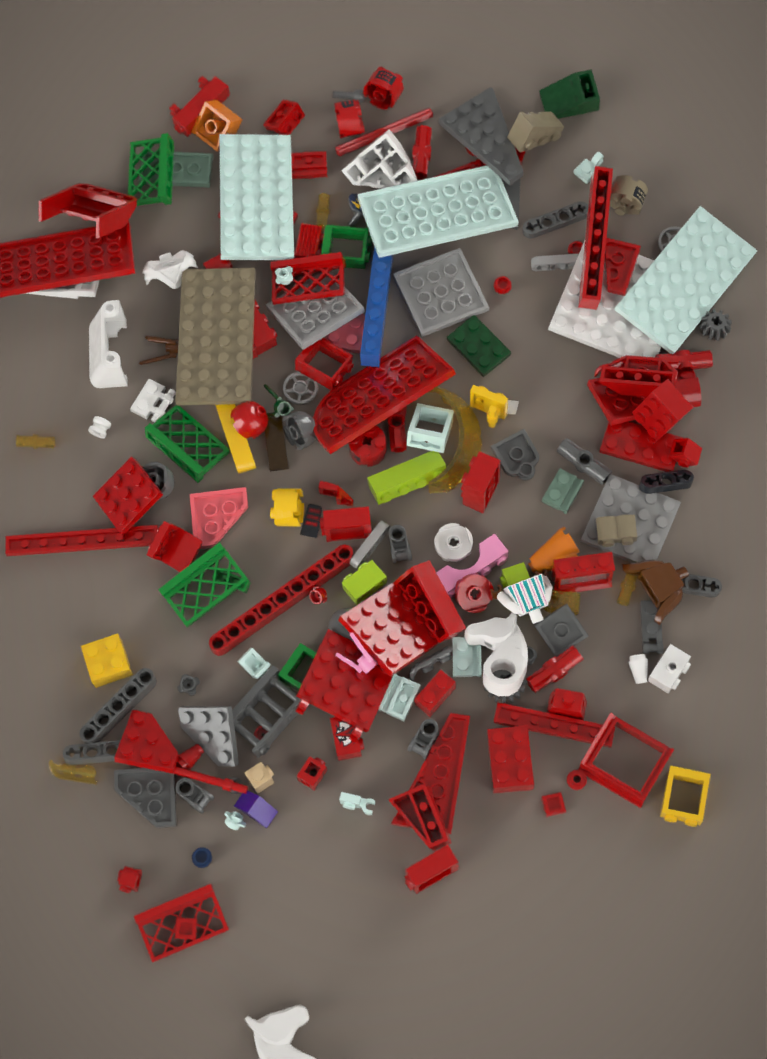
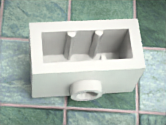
(669, 669)

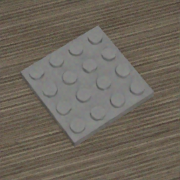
(441, 292)
(315, 318)
(652, 513)

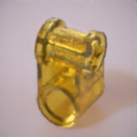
(561, 598)

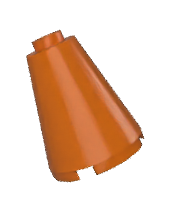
(556, 547)

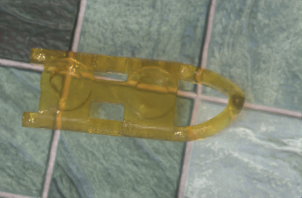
(88, 773)

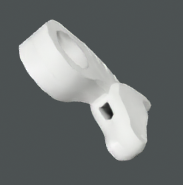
(508, 652)
(275, 1032)

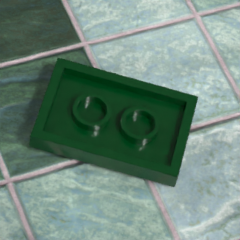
(478, 345)

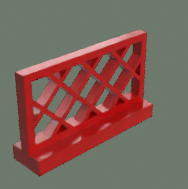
(308, 266)
(170, 908)

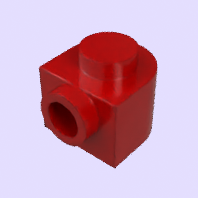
(129, 879)

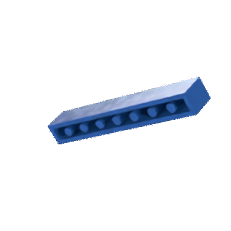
(376, 310)

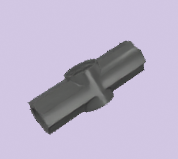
(593, 468)

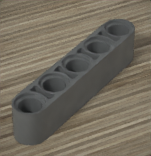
(122, 697)

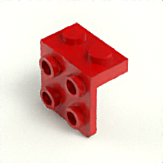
(174, 546)

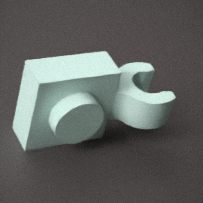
(585, 169)
(351, 801)

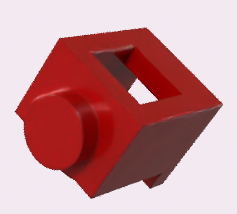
(310, 765)

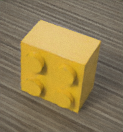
(106, 660)

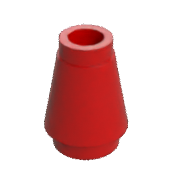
(189, 757)

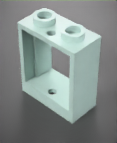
(437, 440)

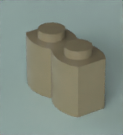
(616, 530)

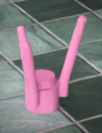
(365, 662)

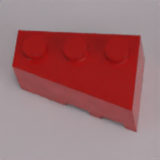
(422, 814)

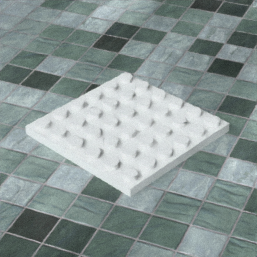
(602, 327)

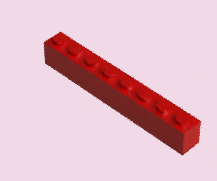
(595, 238)

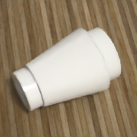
(638, 666)

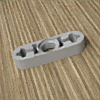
(550, 262)
(370, 544)

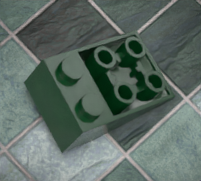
(571, 95)

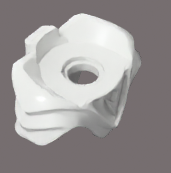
(169, 268)

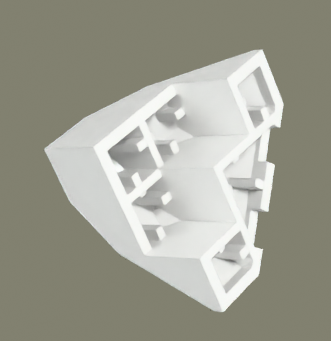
(381, 164)

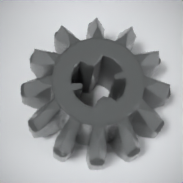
(722, 322)

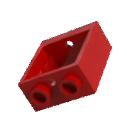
(331, 350)
(346, 524)
(431, 869)

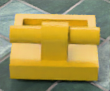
(491, 403)

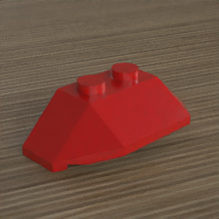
(637, 375)

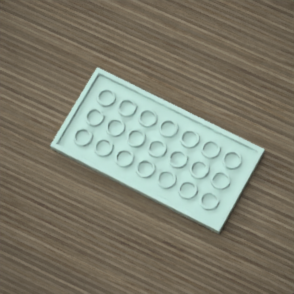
(256, 197)
(437, 210)
(685, 280)

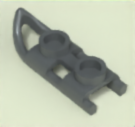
(427, 663)

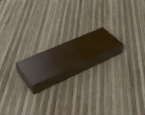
(276, 444)

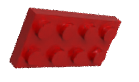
(634, 444)

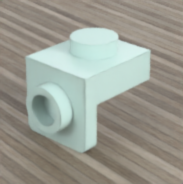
(254, 663)

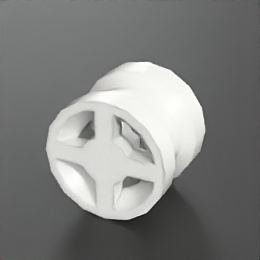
(99, 427)

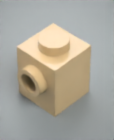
(260, 777)

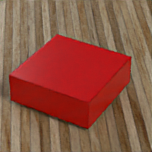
(553, 804)
(186, 928)

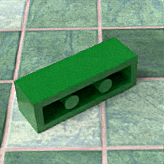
(222, 576)

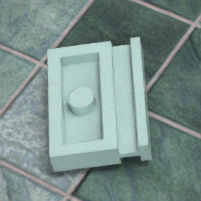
(466, 658)
(399, 697)

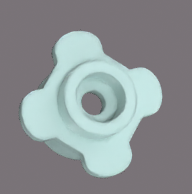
(287, 278)
(234, 820)

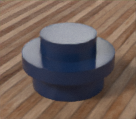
(201, 857)

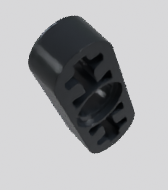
(676, 477)

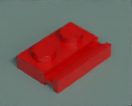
(309, 165)

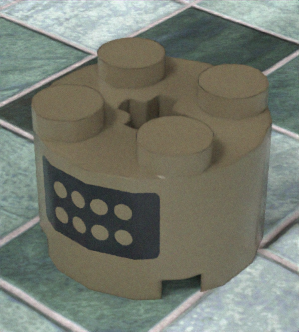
(627, 195)

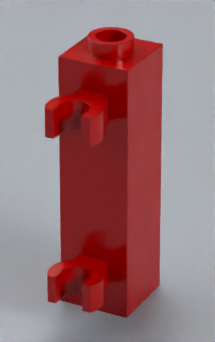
(186, 117)

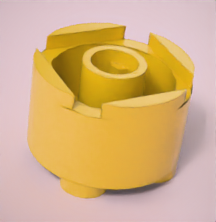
(287, 508)

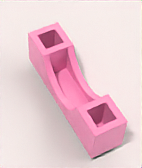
(491, 554)

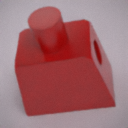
(567, 703)

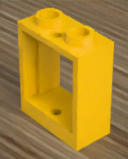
(687, 776)

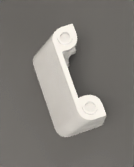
(105, 365)

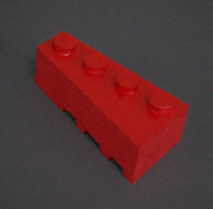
(431, 601)

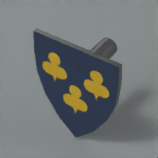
(356, 209)

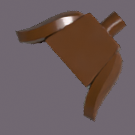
(661, 583)

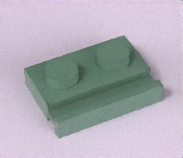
(562, 491)

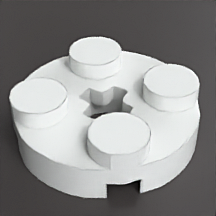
(459, 534)

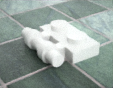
(149, 397)

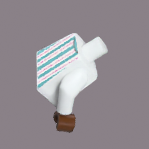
(526, 596)

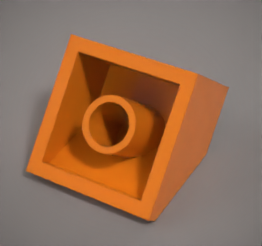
(215, 120)

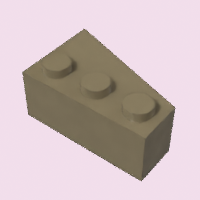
(534, 130)

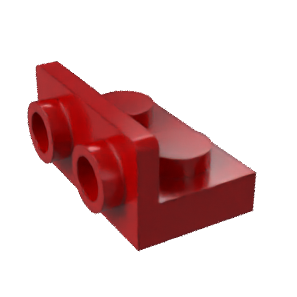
(285, 118)

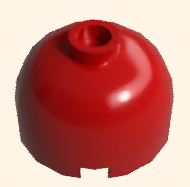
(249, 419)

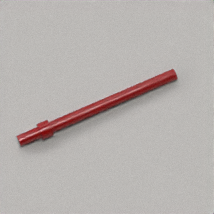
(226, 784)

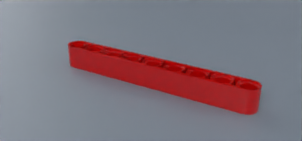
(277, 608)

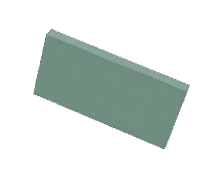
(188, 169)

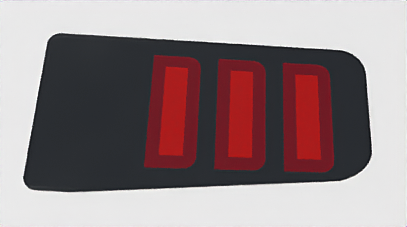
(311, 521)

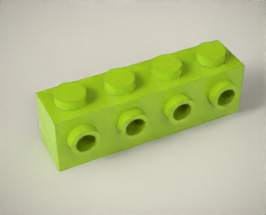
(406, 477)

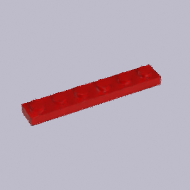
(549, 724)

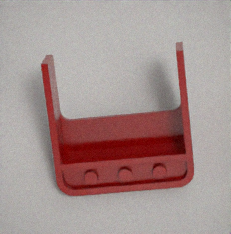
(106, 207)

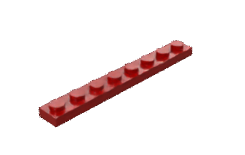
(79, 540)

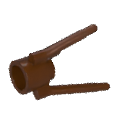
(171, 347)

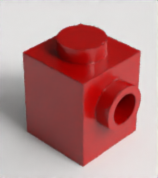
(685, 452)

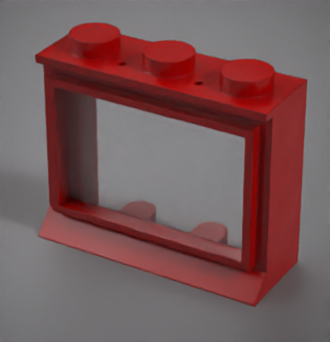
(583, 572)

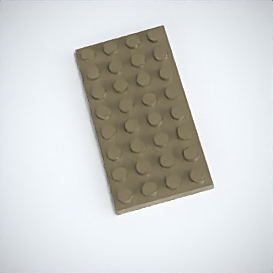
(216, 336)

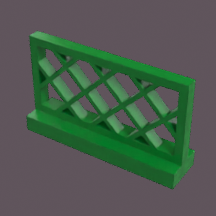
(165, 168)
(173, 450)
(195, 570)

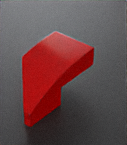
(331, 489)

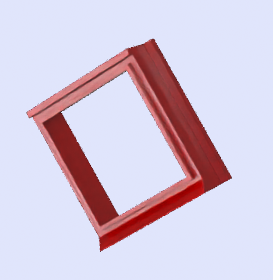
(609, 781)

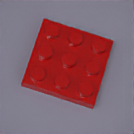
(127, 495)

